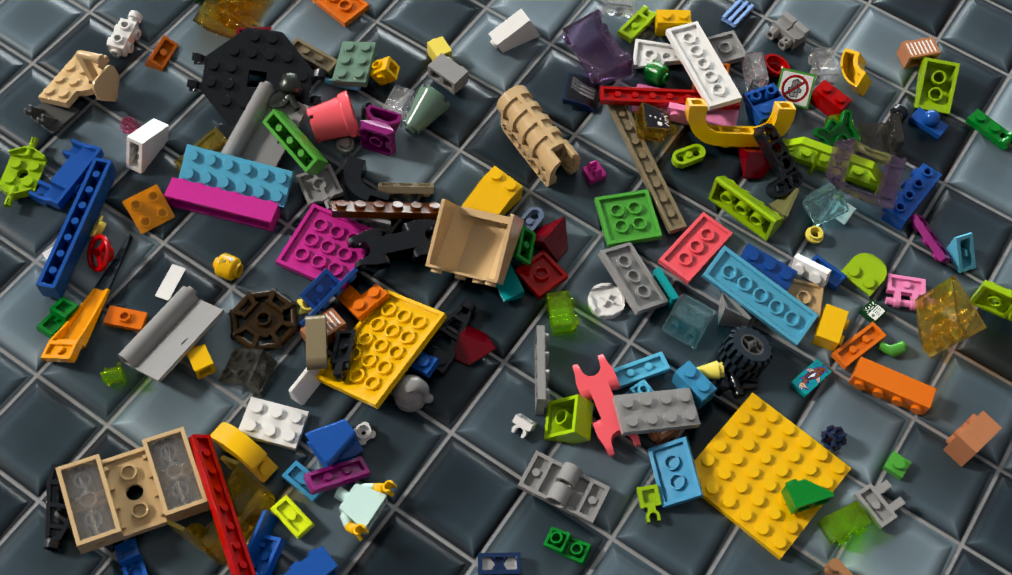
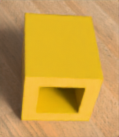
(201, 361)

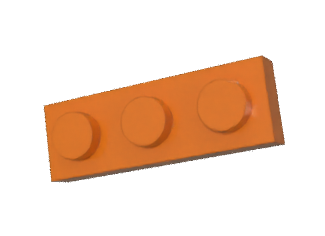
(858, 345)

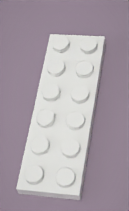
(703, 65)

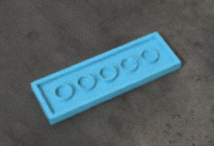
(236, 174)
(760, 295)

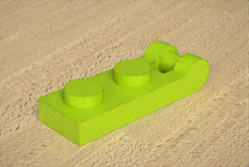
(637, 24)

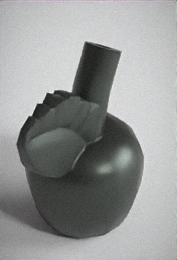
(289, 88)

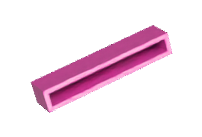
(222, 204)

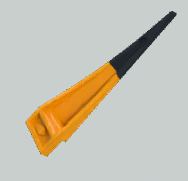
(77, 330)

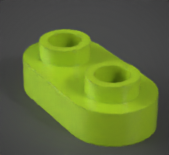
(686, 155)

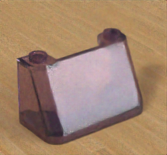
(598, 49)

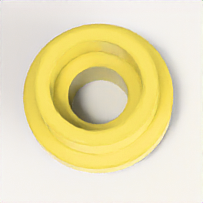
(814, 230)

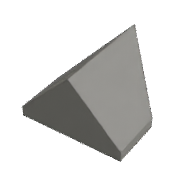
(731, 313)

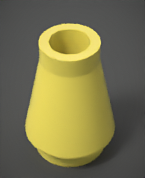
(712, 370)

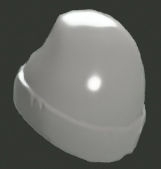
(411, 393)

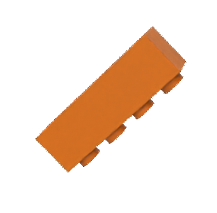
(892, 386)

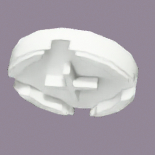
(606, 301)

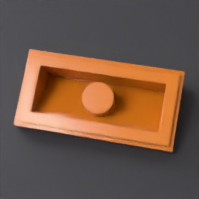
(162, 53)

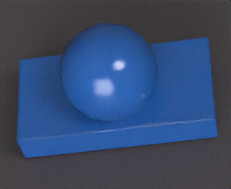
(929, 122)

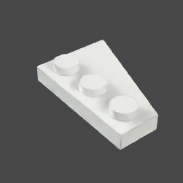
(650, 51)

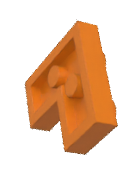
(362, 305)

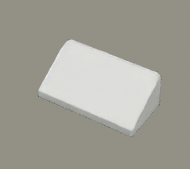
(304, 386)

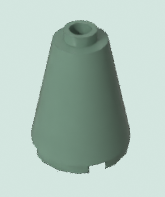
(425, 109)

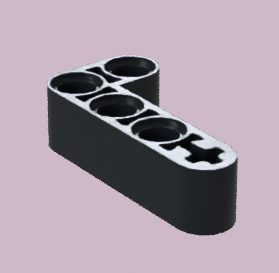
(774, 159)

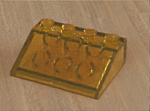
(226, 15)
(946, 317)

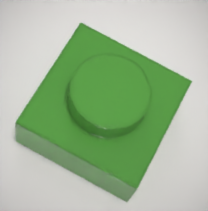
(896, 465)

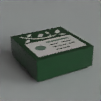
(872, 311)

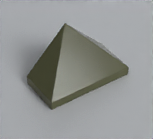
(784, 204)

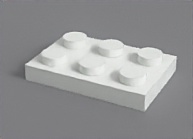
(274, 423)

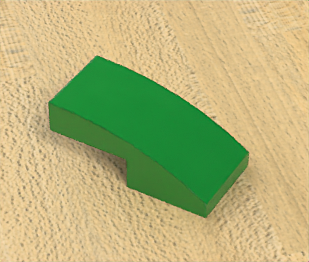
(59, 314)

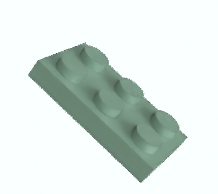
(354, 64)

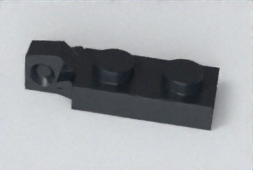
(343, 353)

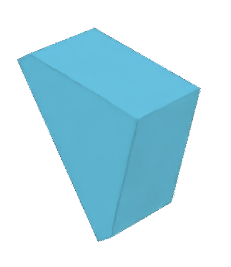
(962, 252)

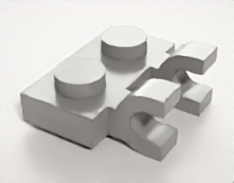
(876, 506)

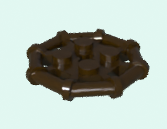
(266, 330)

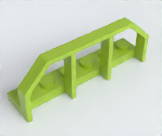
(817, 155)

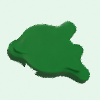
(837, 131)

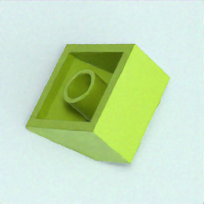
(569, 420)

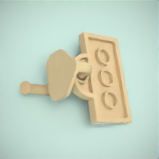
(83, 77)

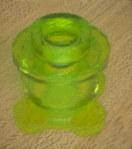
(113, 375)

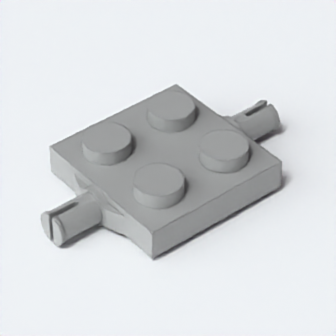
(320, 188)

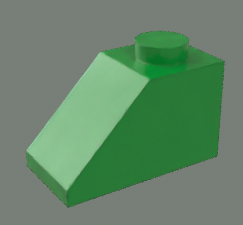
(525, 246)
(804, 495)

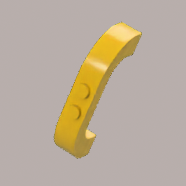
(734, 136)

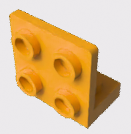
(148, 209)

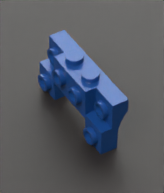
(69, 177)

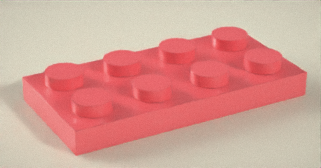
(695, 248)

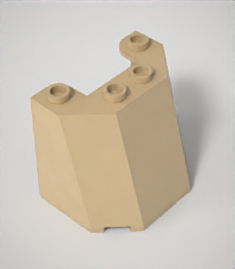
(473, 243)

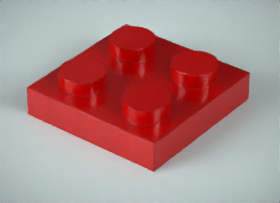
(541, 275)

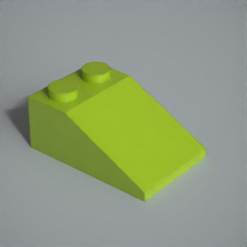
(936, 85)

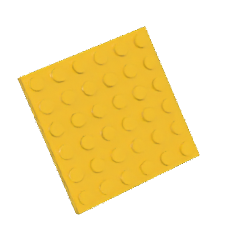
(749, 468)

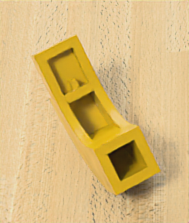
(244, 449)

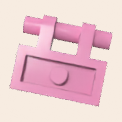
(904, 286)

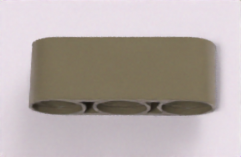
(316, 342)

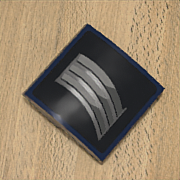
(581, 92)

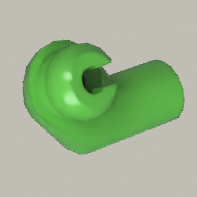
(893, 350)

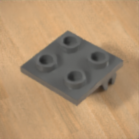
(51, 116)

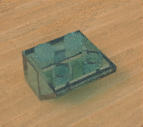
(688, 320)

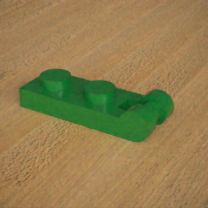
(990, 129)

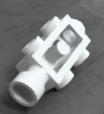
(125, 34)

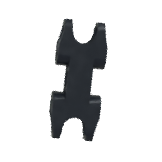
(384, 248)

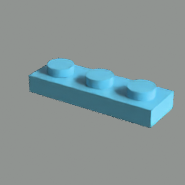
(641, 369)

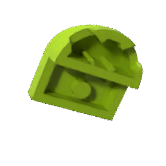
(866, 272)

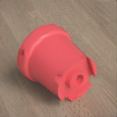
(334, 119)

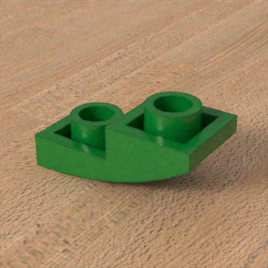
(567, 546)

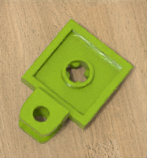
(985, 299)

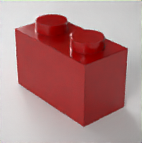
(829, 99)

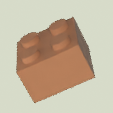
(971, 437)

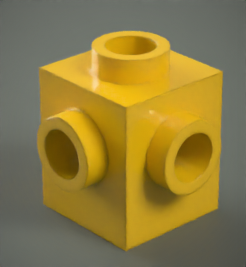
(384, 70)

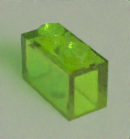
(561, 313)
(844, 523)

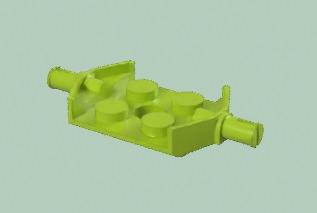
(22, 160)

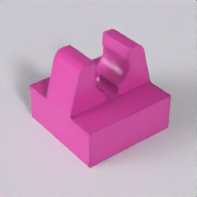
(594, 172)

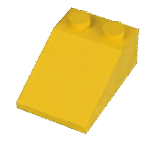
(495, 193)

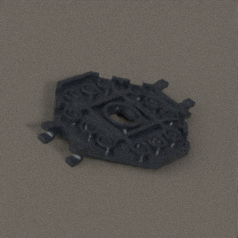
(250, 51)

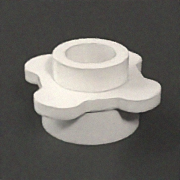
(364, 427)

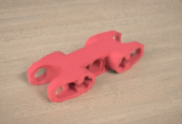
(600, 390)

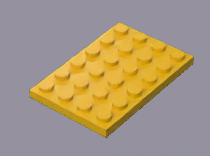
(385, 348)

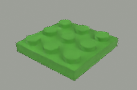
(627, 218)

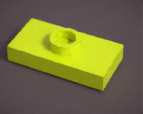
(292, 517)

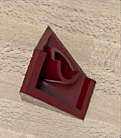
(753, 163)
(552, 239)
(472, 346)

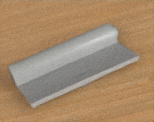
(251, 137)
(170, 334)

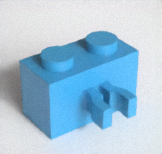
(690, 377)

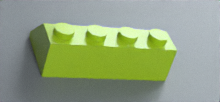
(745, 207)

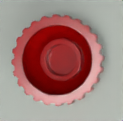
(775, 64)

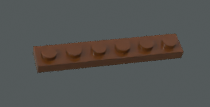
(384, 210)

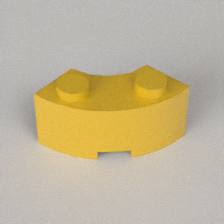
(853, 71)

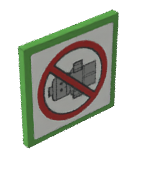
(796, 86)

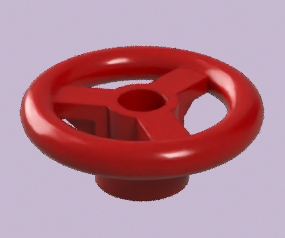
(103, 254)

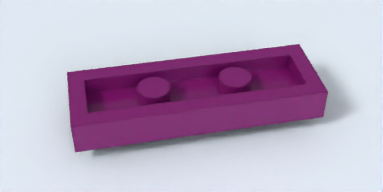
(930, 239)
(336, 475)

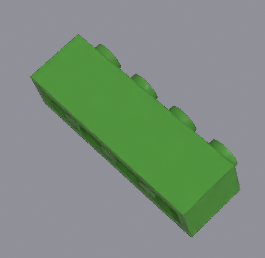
(295, 142)

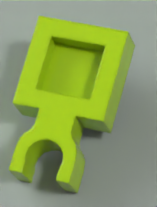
(649, 498)

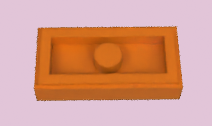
(125, 318)

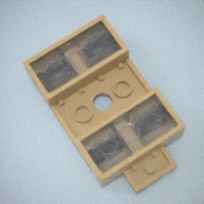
(98, 488)

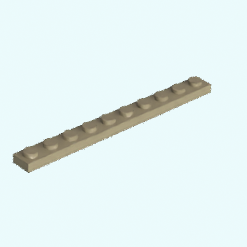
(647, 169)

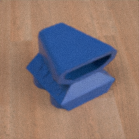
(334, 443)

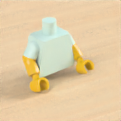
(363, 505)

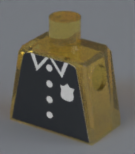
(653, 123)

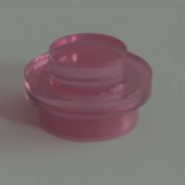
(128, 125)

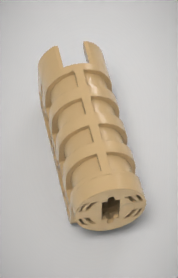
(535, 136)

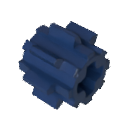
(833, 437)

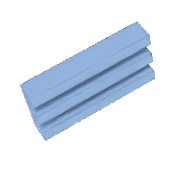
(749, 8)

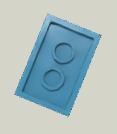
(675, 472)

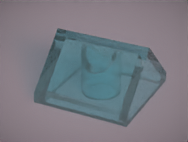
(824, 204)

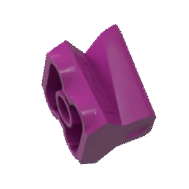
(379, 130)

